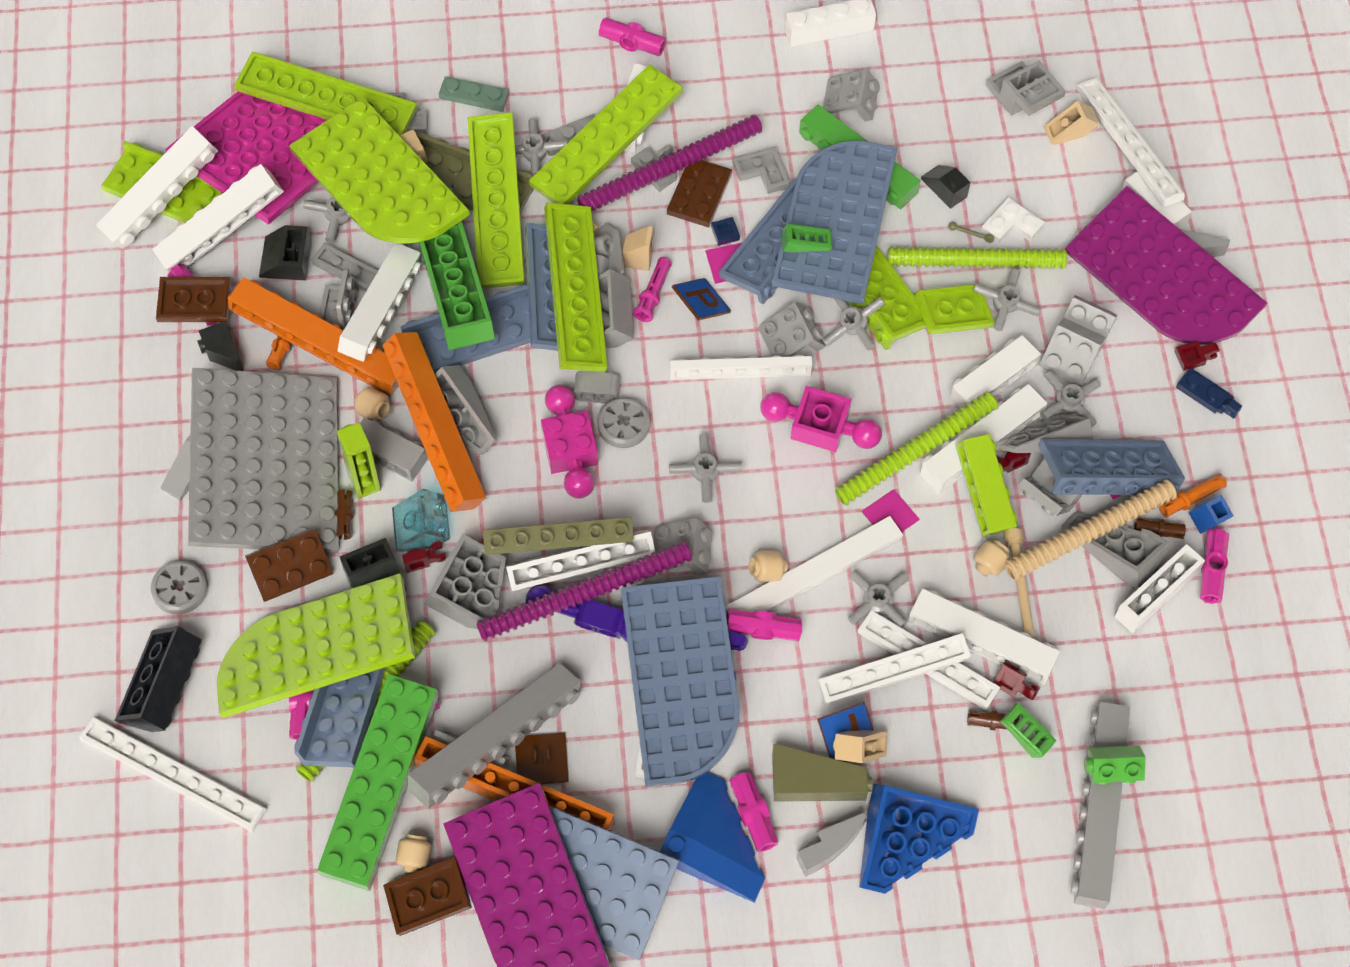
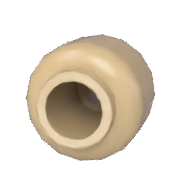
(372, 404)
(991, 558)
(767, 566)
(413, 853)

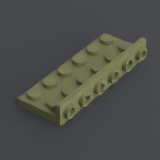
(454, 170)
(558, 536)

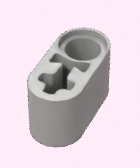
(596, 386)

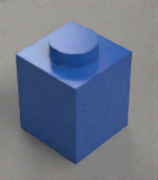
(1211, 514)

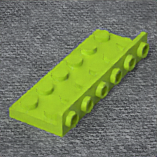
(137, 162)
(901, 311)

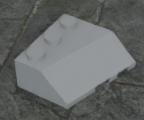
(468, 584)

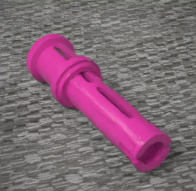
(650, 297)

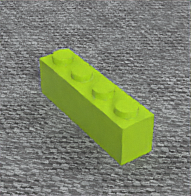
(358, 460)
(986, 485)

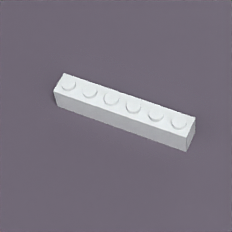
(157, 188)
(219, 218)
(379, 302)
(1002, 424)
(577, 561)
(983, 636)

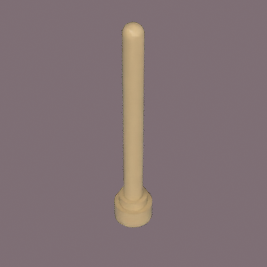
(1014, 539)

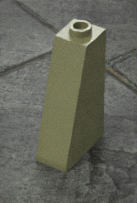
(816, 778)

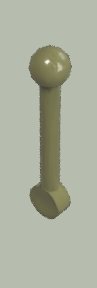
(988, 237)

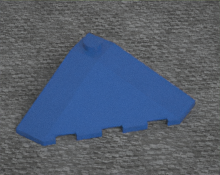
(908, 831)
(711, 841)

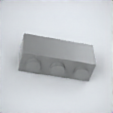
(393, 450)

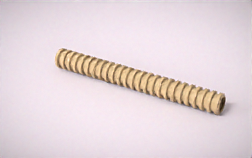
(1090, 529)

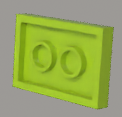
(953, 309)

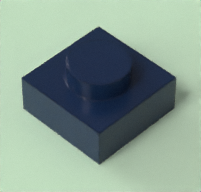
(725, 231)

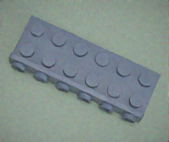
(756, 258)
(539, 289)
(510, 325)
(1109, 466)
(338, 721)

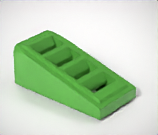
(805, 245)
(1042, 739)

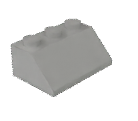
(616, 308)

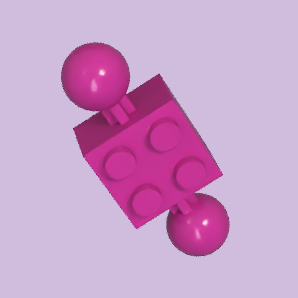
(821, 419)
(569, 442)

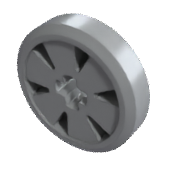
(621, 435)
(171, 599)

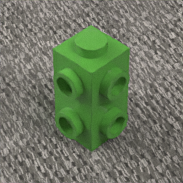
(1115, 764)

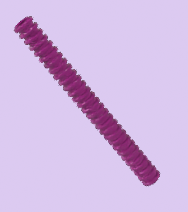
(671, 163)
(584, 591)

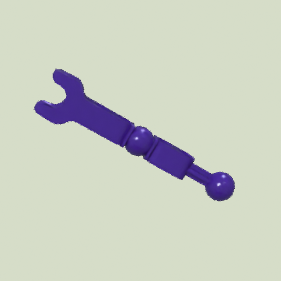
(610, 620)

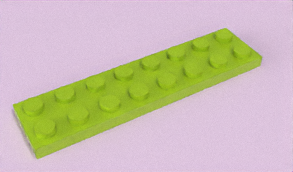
(317, 92)
(606, 136)
(496, 200)
(575, 288)

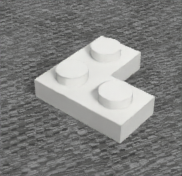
(1012, 217)

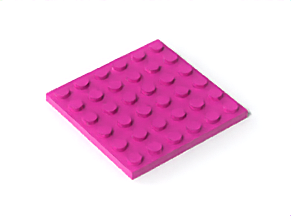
(256, 133)

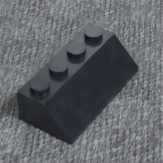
(159, 679)

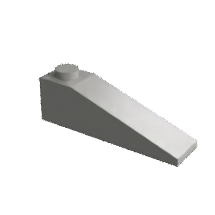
(466, 408)
(1056, 427)
(1125, 551)

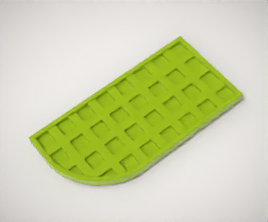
(378, 177)
(316, 646)

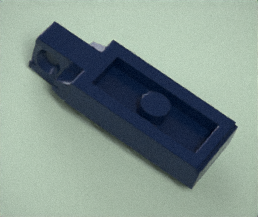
(1208, 394)

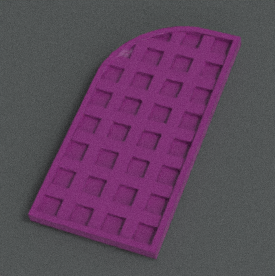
(1163, 273)
(525, 884)

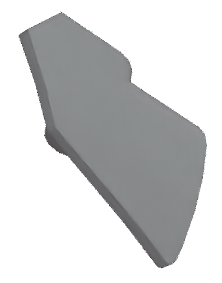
(609, 250)

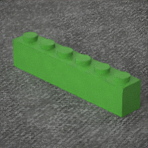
(826, 130)

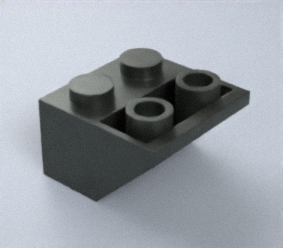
(286, 253)
(369, 564)

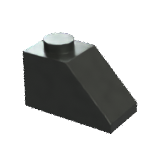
(947, 184)
(219, 346)

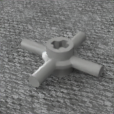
(535, 147)
(332, 212)
(1006, 299)
(859, 326)
(1069, 398)
(703, 475)
(878, 591)

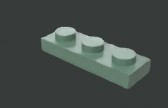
(473, 94)

